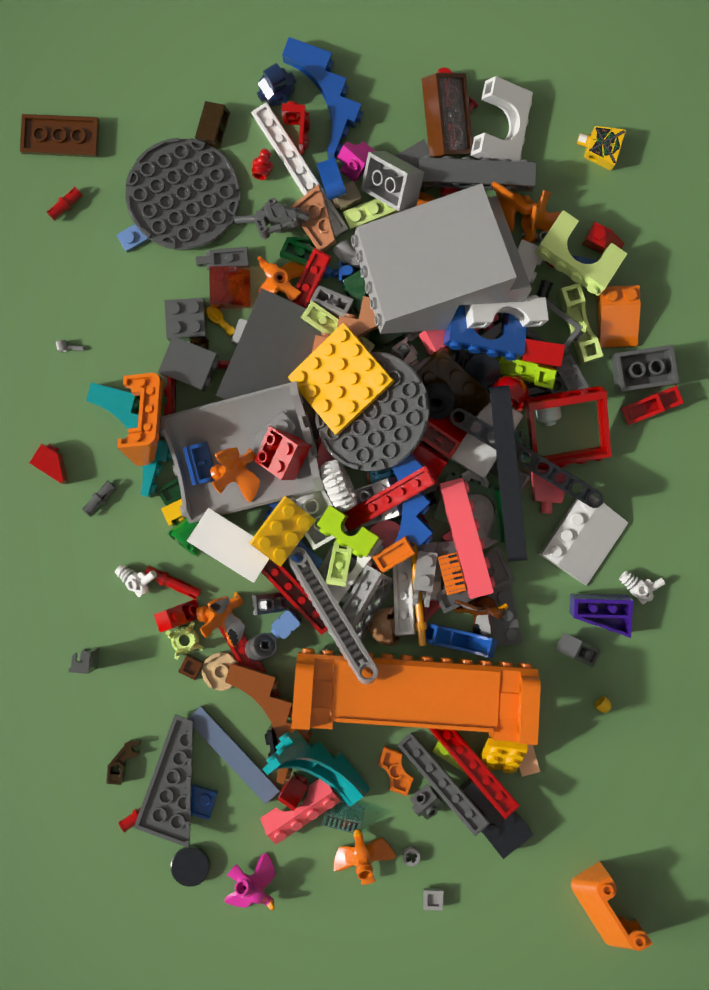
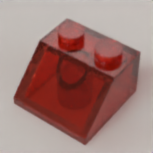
(229, 287)

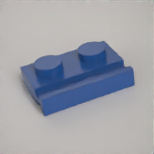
(202, 801)

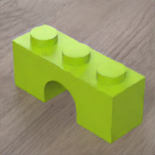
(333, 523)

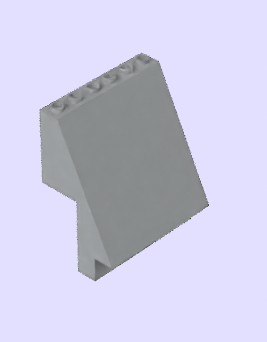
(438, 258)

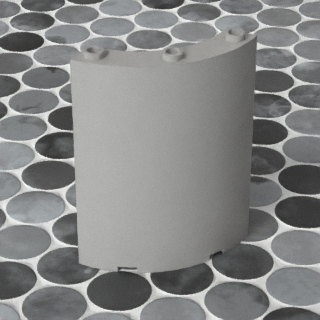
(233, 425)

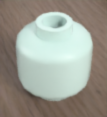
(549, 416)

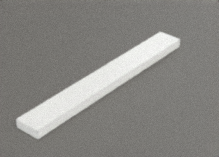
(293, 160)

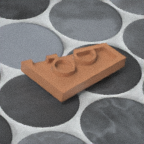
(318, 225)

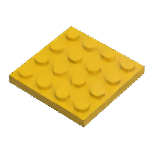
(341, 379)

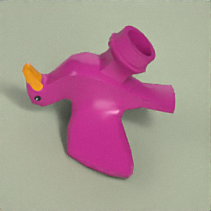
(251, 888)

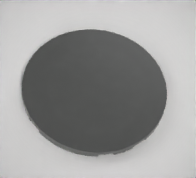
(182, 194)
(386, 429)

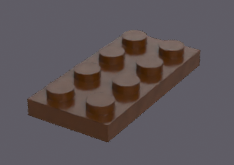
(59, 135)

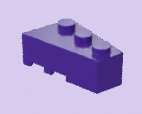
(604, 610)

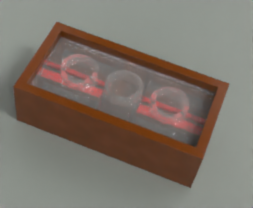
(447, 114)

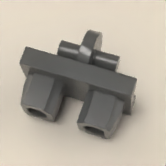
(268, 603)

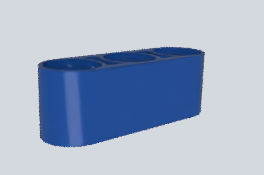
(331, 179)

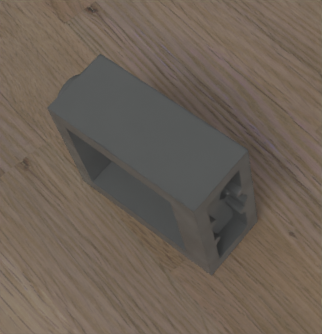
(576, 334)

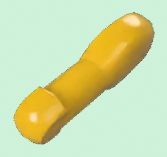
(216, 317)

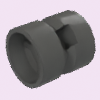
(261, 647)

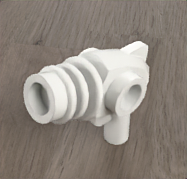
(135, 581)
(641, 589)

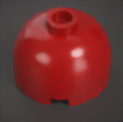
(518, 390)

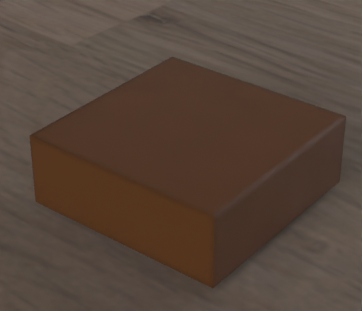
(191, 667)

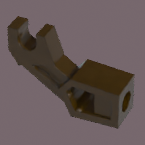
(126, 752)

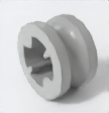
(410, 862)

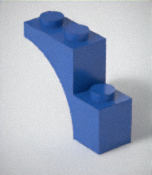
(460, 640)

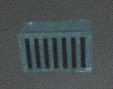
(344, 817)

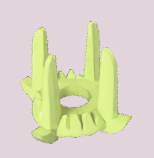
(191, 633)

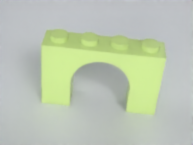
(591, 276)

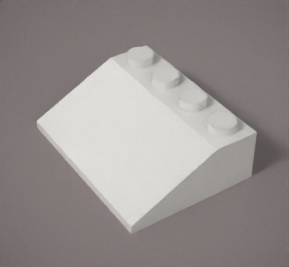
(583, 539)

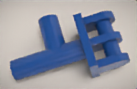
(343, 272)

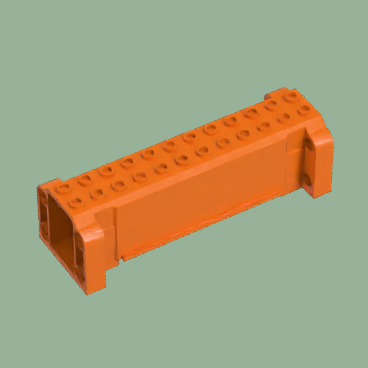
(419, 694)

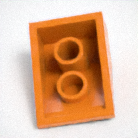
(618, 316)

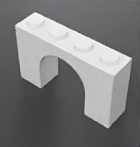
(516, 105)

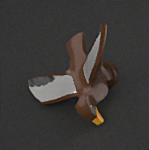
(481, 610)

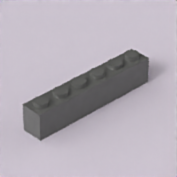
(466, 173)

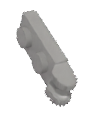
(424, 575)

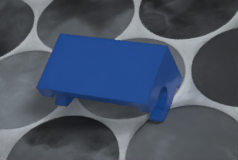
(199, 462)

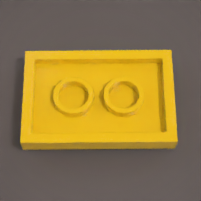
(282, 531)
(503, 755)

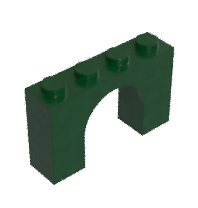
(355, 288)
(491, 492)

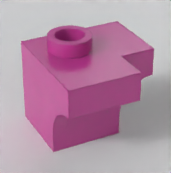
(354, 159)

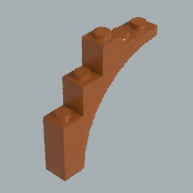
(278, 709)

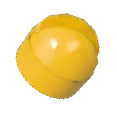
(603, 704)

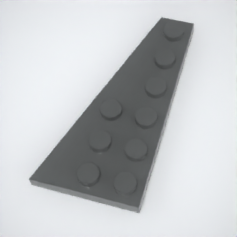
(169, 794)

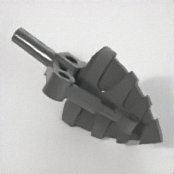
(277, 215)

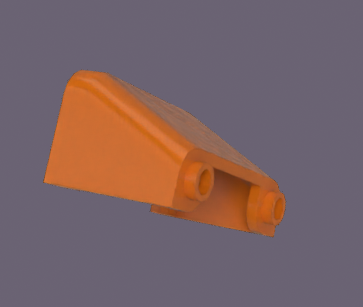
(142, 442)
(593, 891)

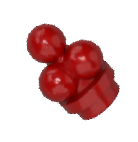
(262, 165)

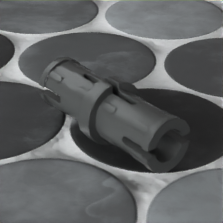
(99, 498)

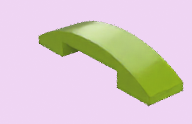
(534, 372)

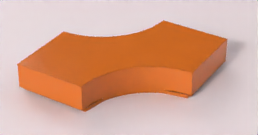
(399, 779)

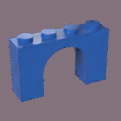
(508, 345)

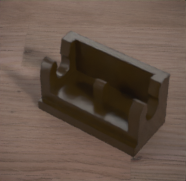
(212, 124)

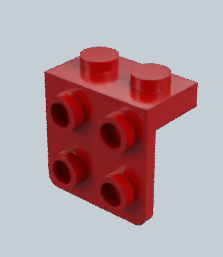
(296, 115)

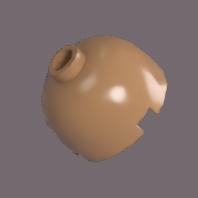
(383, 627)

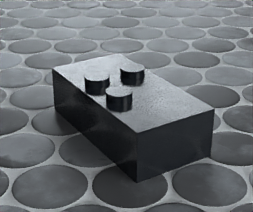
(502, 833)

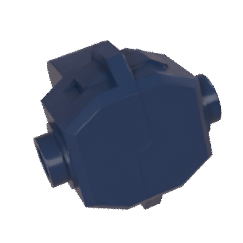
(276, 86)

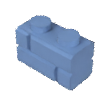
(285, 624)

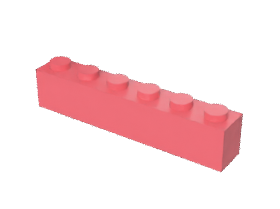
(466, 538)

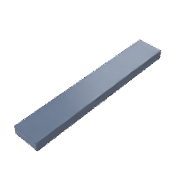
(234, 755)

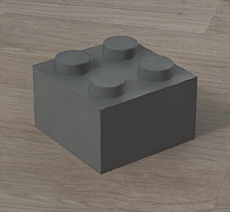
(186, 319)

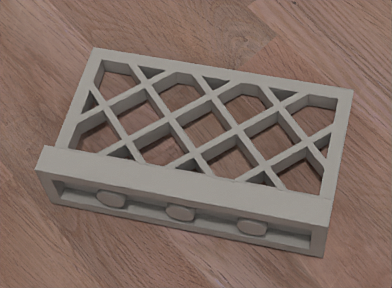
(364, 596)

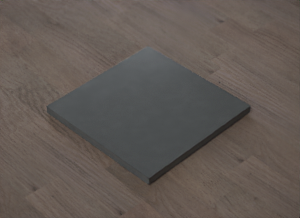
(270, 350)

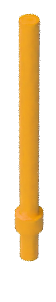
(420, 625)

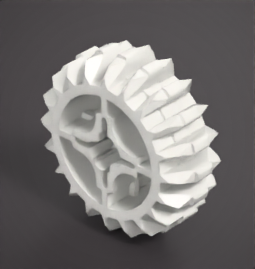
(338, 485)

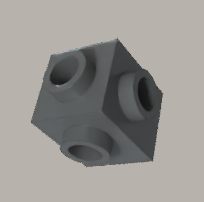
(426, 802)

